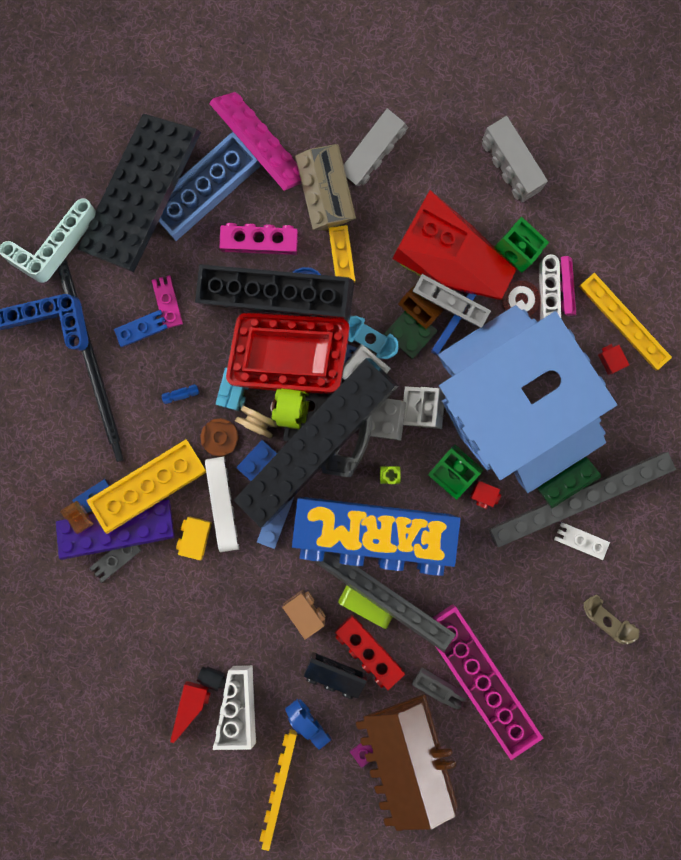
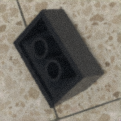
(335, 676)

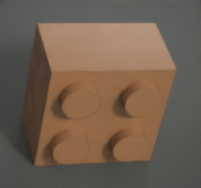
(304, 613)

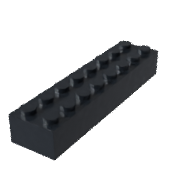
(275, 291)

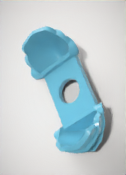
(384, 346)

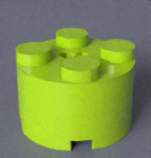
(290, 408)

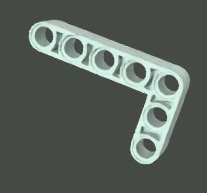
(53, 250)

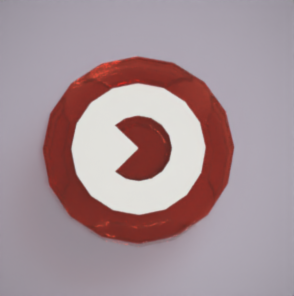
(523, 295)

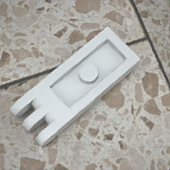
(583, 541)

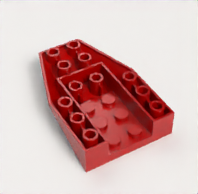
(453, 252)

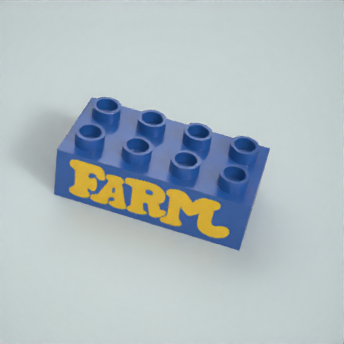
(375, 532)

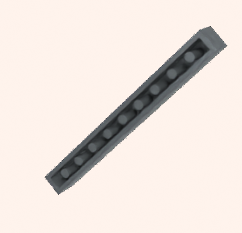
(587, 497)

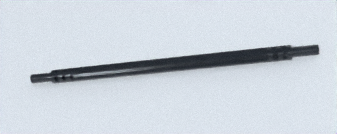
(93, 371)

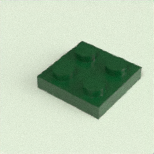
(410, 334)

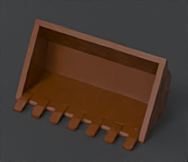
(410, 765)

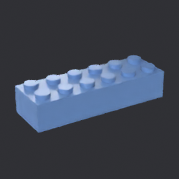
(207, 185)

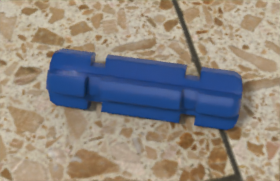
(180, 394)

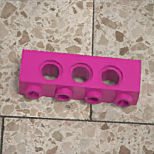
(267, 246)

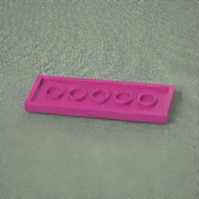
(258, 139)

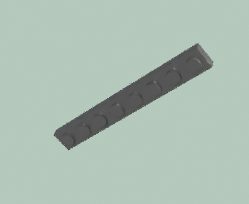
(388, 601)

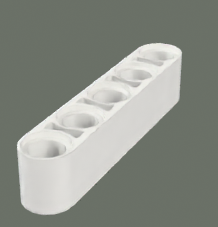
(551, 293)
(221, 504)

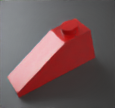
(191, 703)

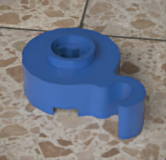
(304, 724)

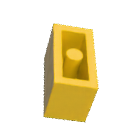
(194, 538)

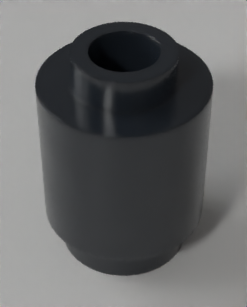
(211, 678)

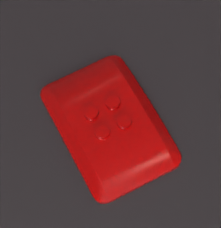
(288, 352)

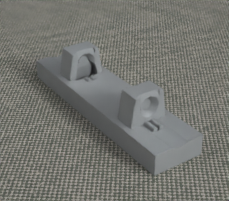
(451, 301)

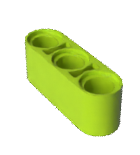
(360, 605)

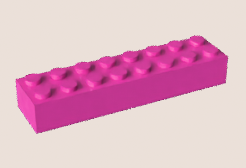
(486, 686)

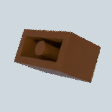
(420, 309)

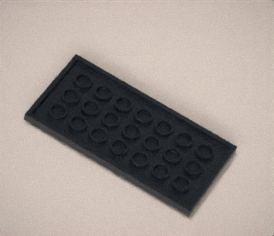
(139, 191)

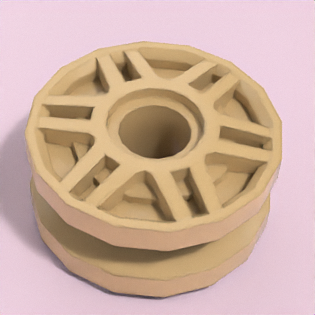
(256, 422)

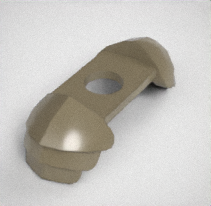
(621, 632)

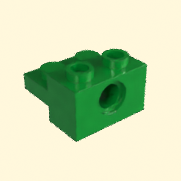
(521, 245)
(455, 472)

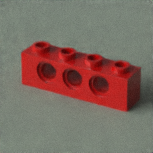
(383, 679)

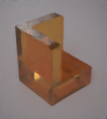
(77, 517)

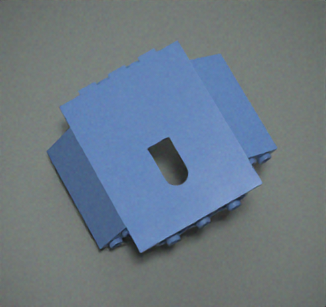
(497, 416)

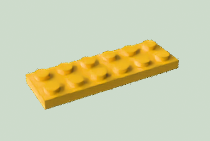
(146, 486)

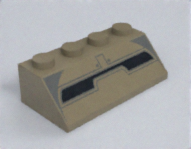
(325, 187)

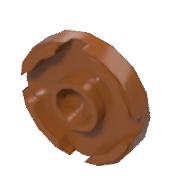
(219, 437)

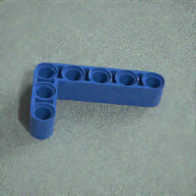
(42, 313)

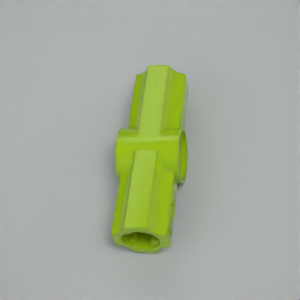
(390, 475)

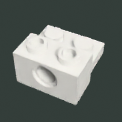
(424, 407)

